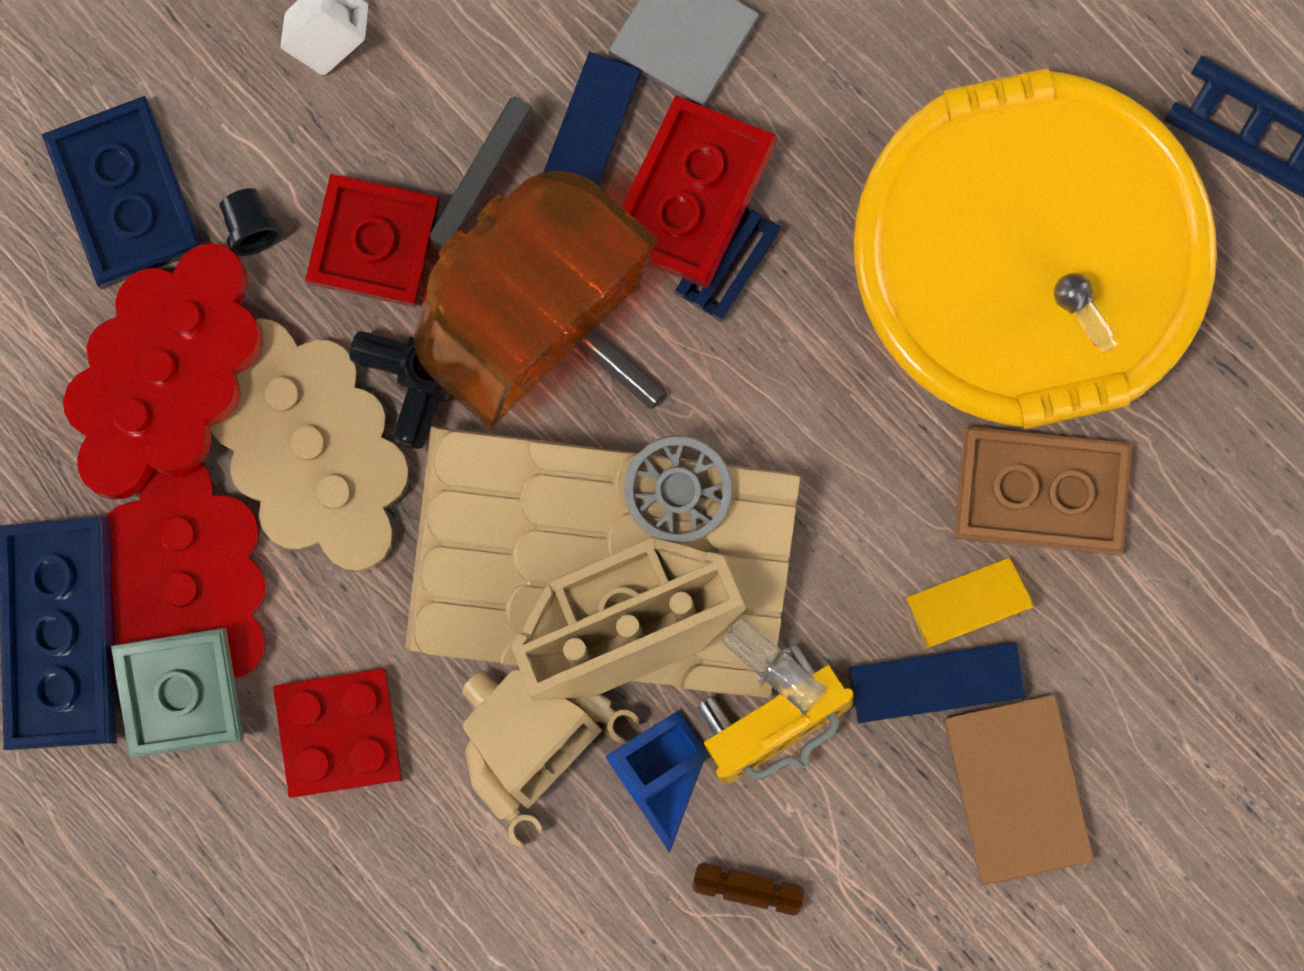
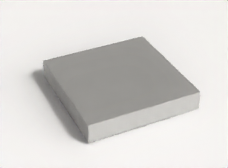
(684, 43)

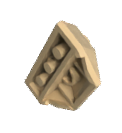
(624, 619)

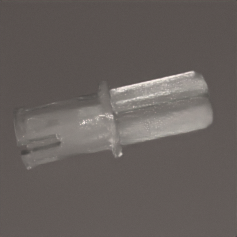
(774, 666)

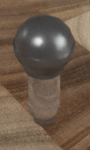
(1075, 295)

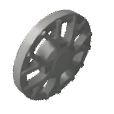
(678, 489)

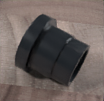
(249, 223)

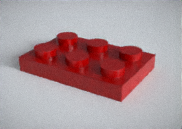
(697, 187)

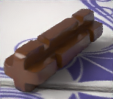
(748, 889)

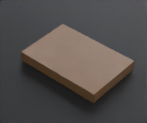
(1043, 491)
(1018, 790)

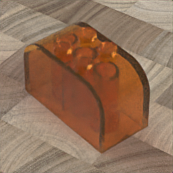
(526, 289)

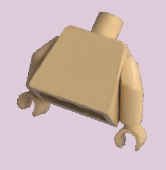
(525, 743)

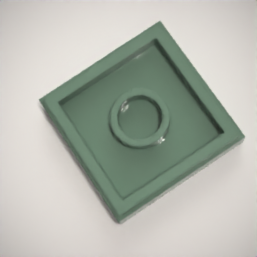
(177, 692)

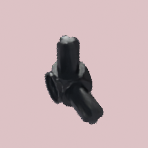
(421, 394)

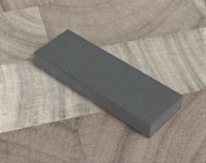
(483, 172)

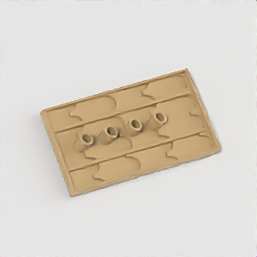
(524, 512)

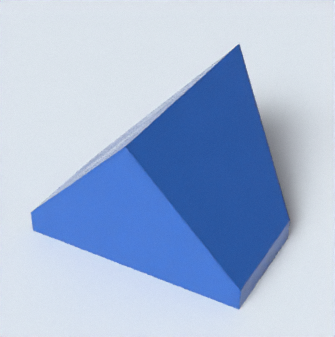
(661, 772)

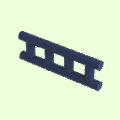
(1244, 146)

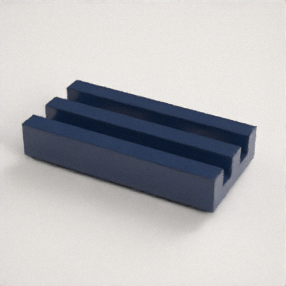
(752, 220)

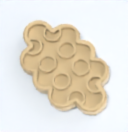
(314, 451)

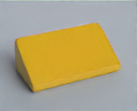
(968, 603)

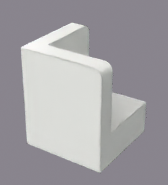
(323, 31)

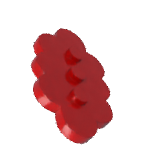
(163, 371)
(187, 566)

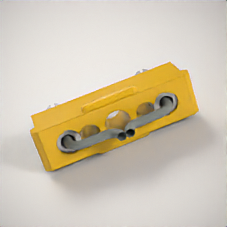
(773, 729)

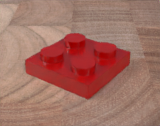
(372, 240)
(337, 733)

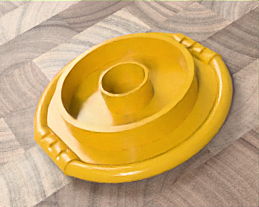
(998, 201)

